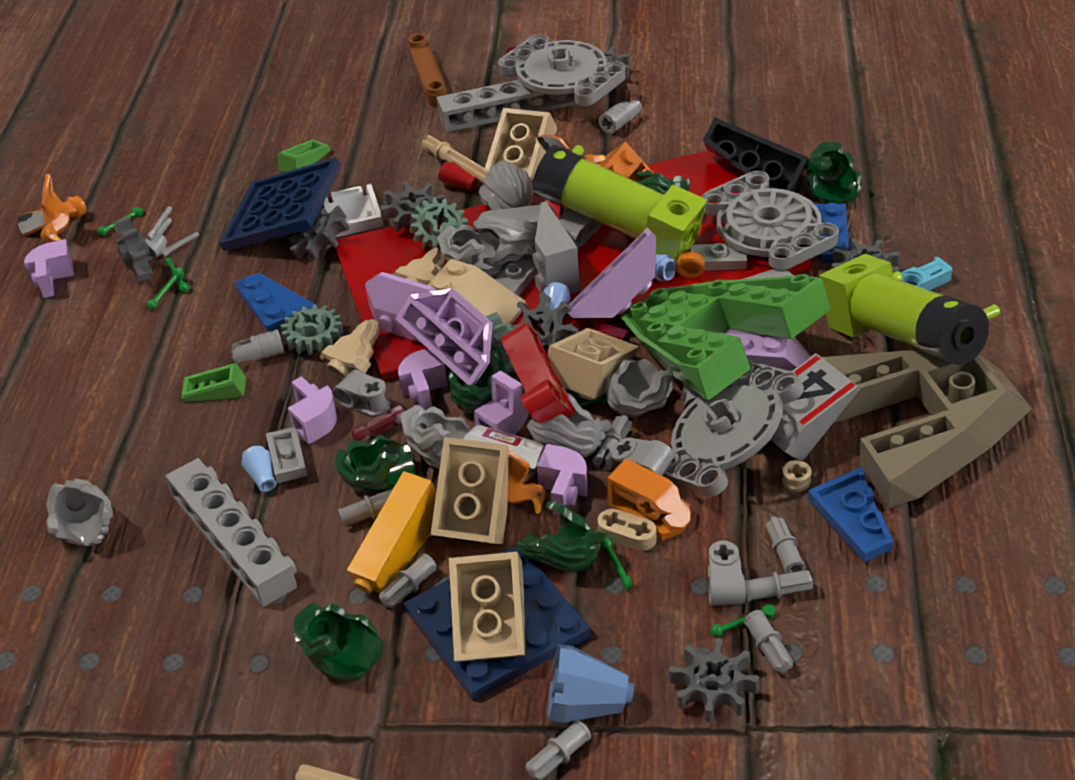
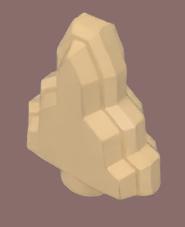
(423, 269)
(352, 350)

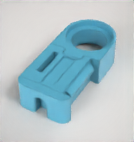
(929, 275)

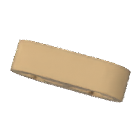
(628, 529)

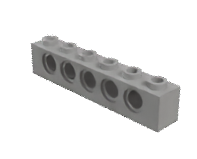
(486, 104)
(232, 532)

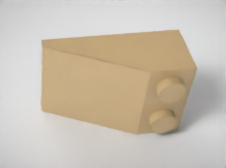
(517, 138)
(478, 289)
(589, 360)
(472, 491)
(487, 606)

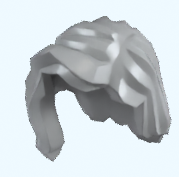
(506, 187)
(514, 235)
(471, 247)
(638, 388)
(427, 430)
(576, 432)
(78, 513)

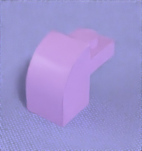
(49, 263)
(420, 374)
(505, 409)
(313, 412)
(563, 473)

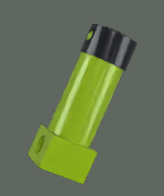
(618, 201)
(872, 297)

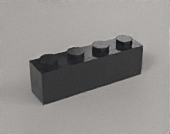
(753, 153)

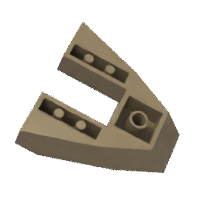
(968, 410)

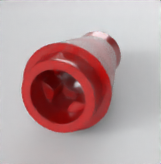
(455, 176)

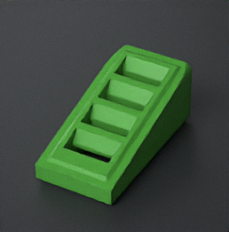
(301, 155)
(222, 383)

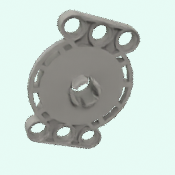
(563, 68)
(769, 221)
(710, 440)

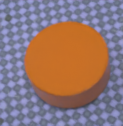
(690, 264)

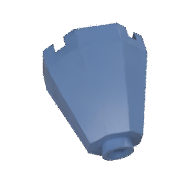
(585, 687)

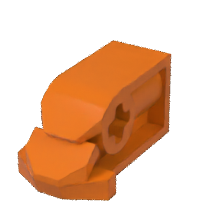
(648, 496)

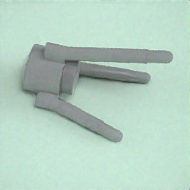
(157, 242)

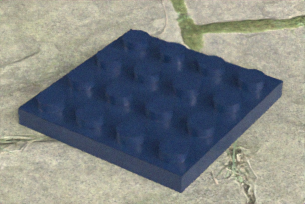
(280, 205)
(547, 623)

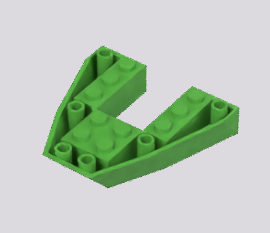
(687, 322)

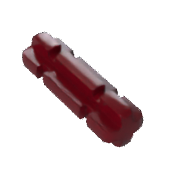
(378, 425)

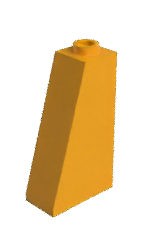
(395, 534)

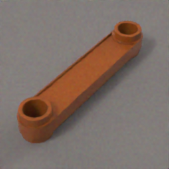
(426, 68)

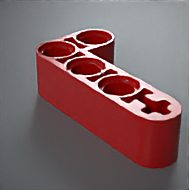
(544, 391)

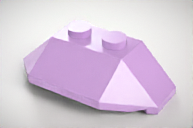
(619, 282)
(386, 298)
(450, 331)
(771, 350)

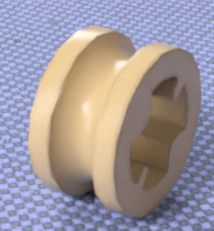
(796, 468)

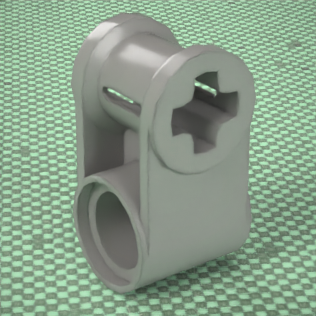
(362, 394)
(649, 454)
(725, 575)

